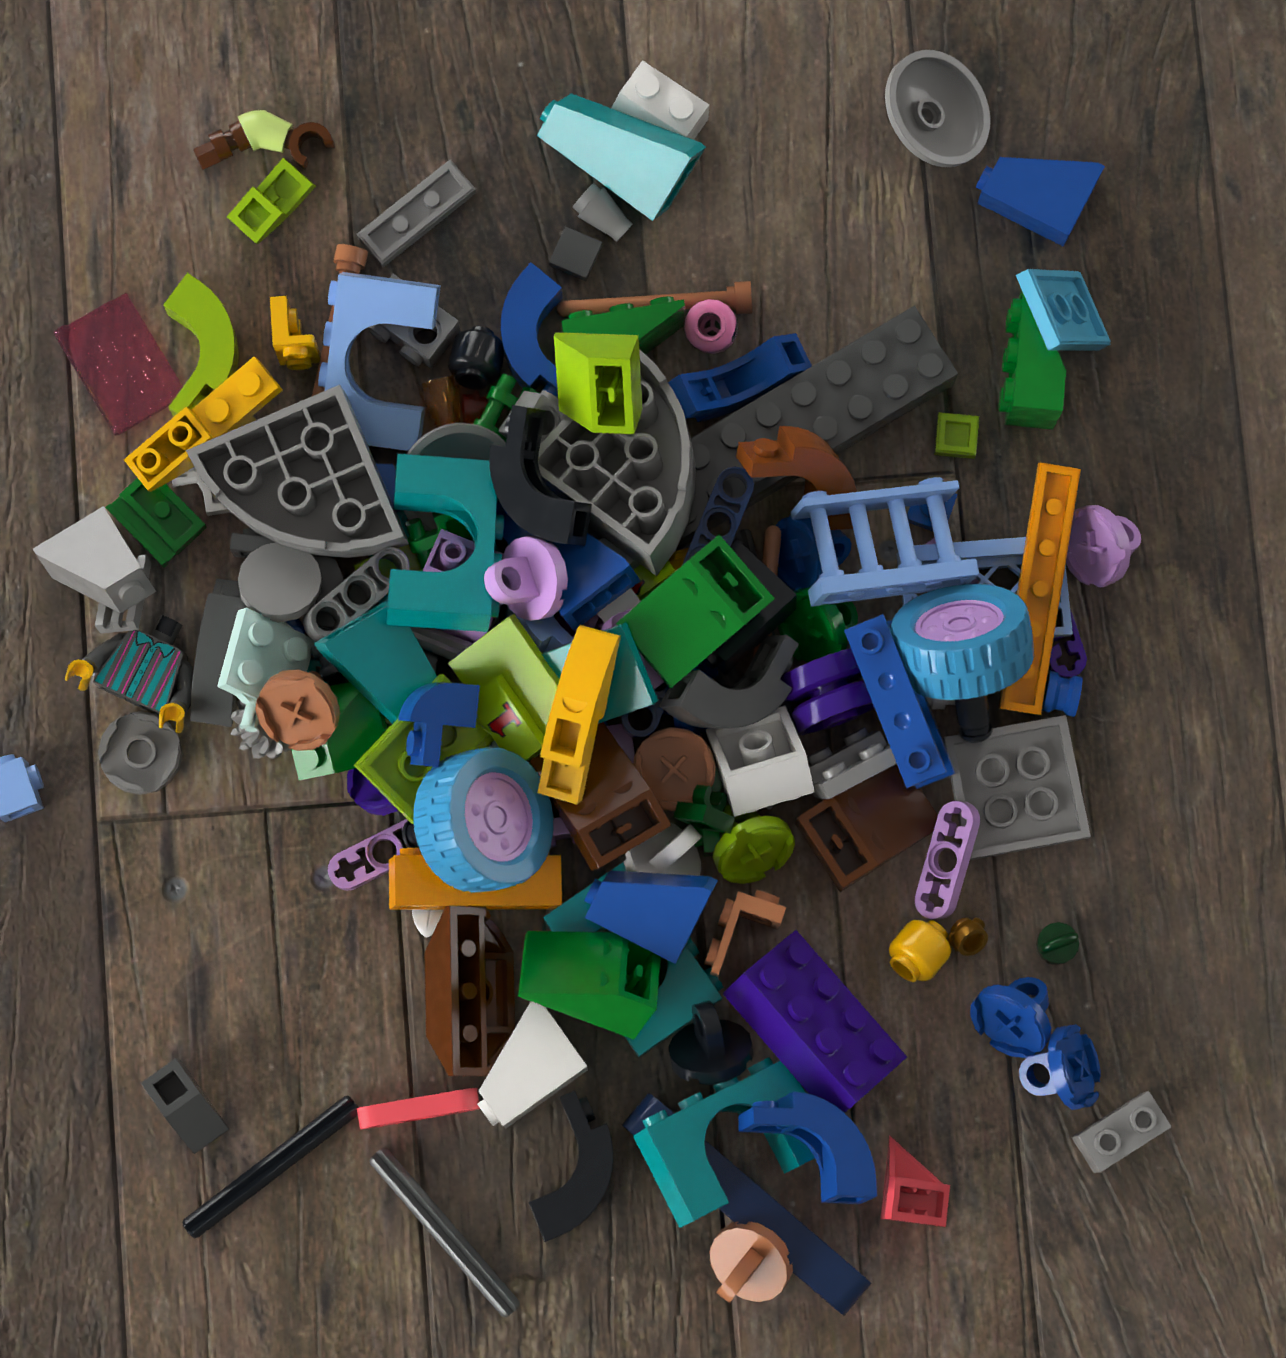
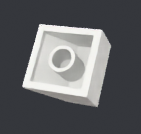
(662, 102)
(761, 763)

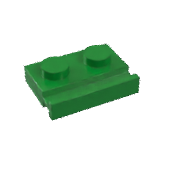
(156, 520)

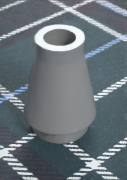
(602, 212)

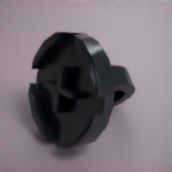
(710, 1047)

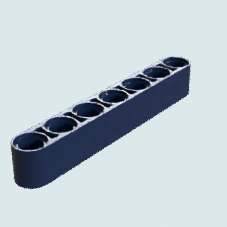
(718, 505)
(810, 1256)

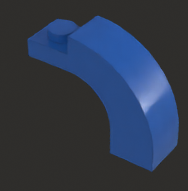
(523, 312)
(741, 381)
(830, 1135)

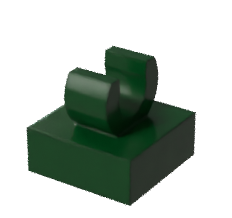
(705, 810)

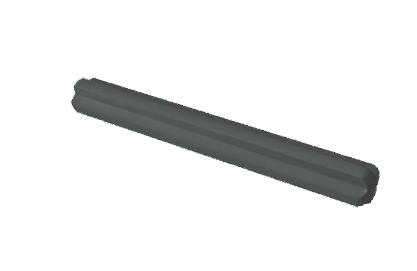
(444, 1232)

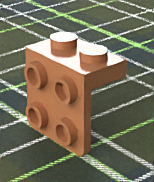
(758, 908)

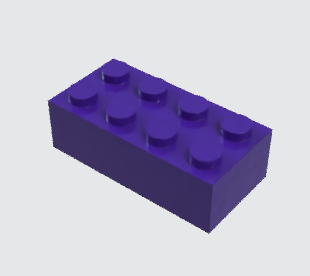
(814, 1023)

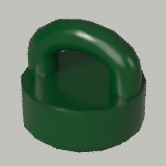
(1057, 943)

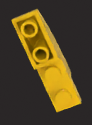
(223, 410)
(576, 712)

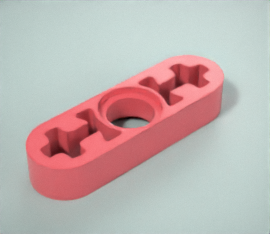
(418, 1108)

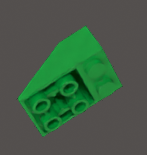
(651, 322)
(1036, 375)
(695, 611)
(591, 978)

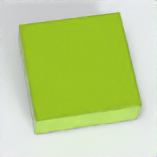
(956, 435)

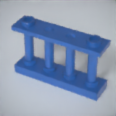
(901, 711)

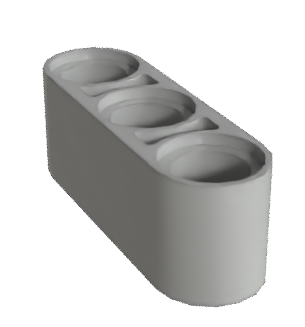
(337, 601)

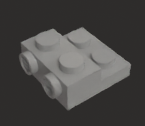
(849, 765)

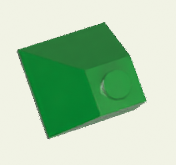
(357, 731)

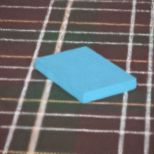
(1063, 310)

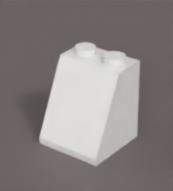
(529, 1068)

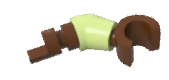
(264, 131)

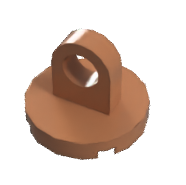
(298, 709)
(674, 764)
(750, 1262)

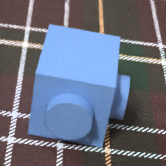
(18, 788)

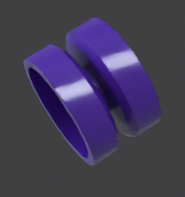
(832, 695)

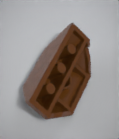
(468, 991)

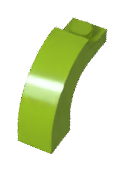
(205, 316)

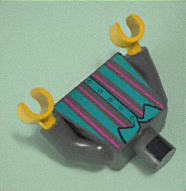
(142, 671)

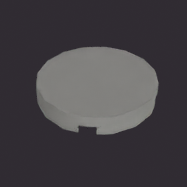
(279, 582)
(139, 753)

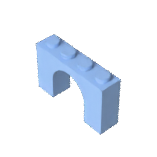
(361, 303)

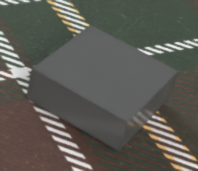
(575, 253)

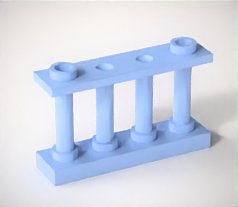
(872, 579)

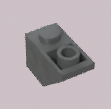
(185, 1105)

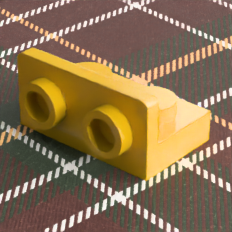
(289, 344)

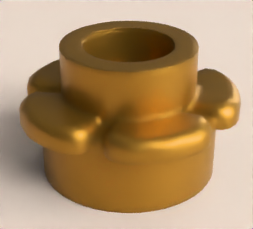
(968, 936)

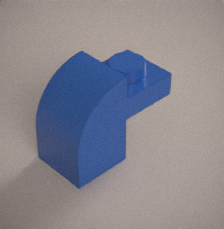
(432, 708)

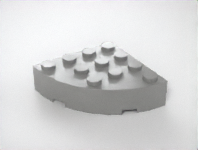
(304, 479)
(635, 481)

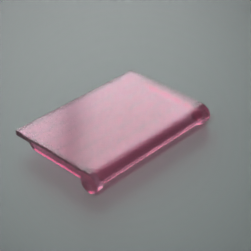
(119, 363)

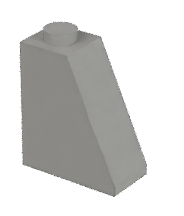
(96, 562)

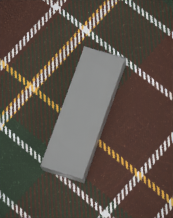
(416, 213)

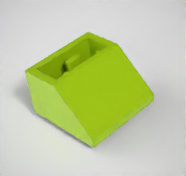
(599, 380)

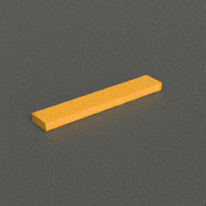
(1043, 577)

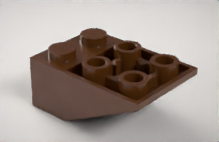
(615, 807)
(866, 826)

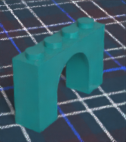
(456, 596)
(682, 987)
(676, 1143)

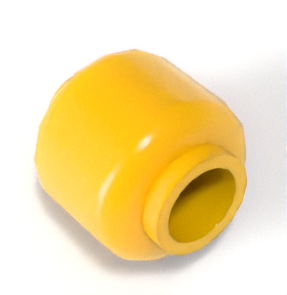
(919, 950)

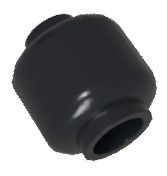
(476, 357)

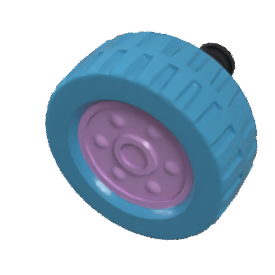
(965, 646)
(481, 820)

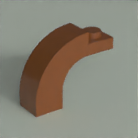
(801, 455)

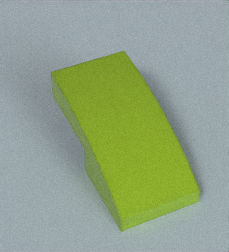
(271, 201)

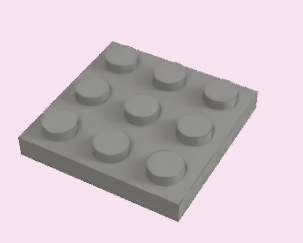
(1021, 786)

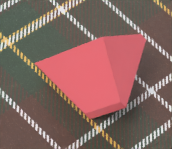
(912, 1191)

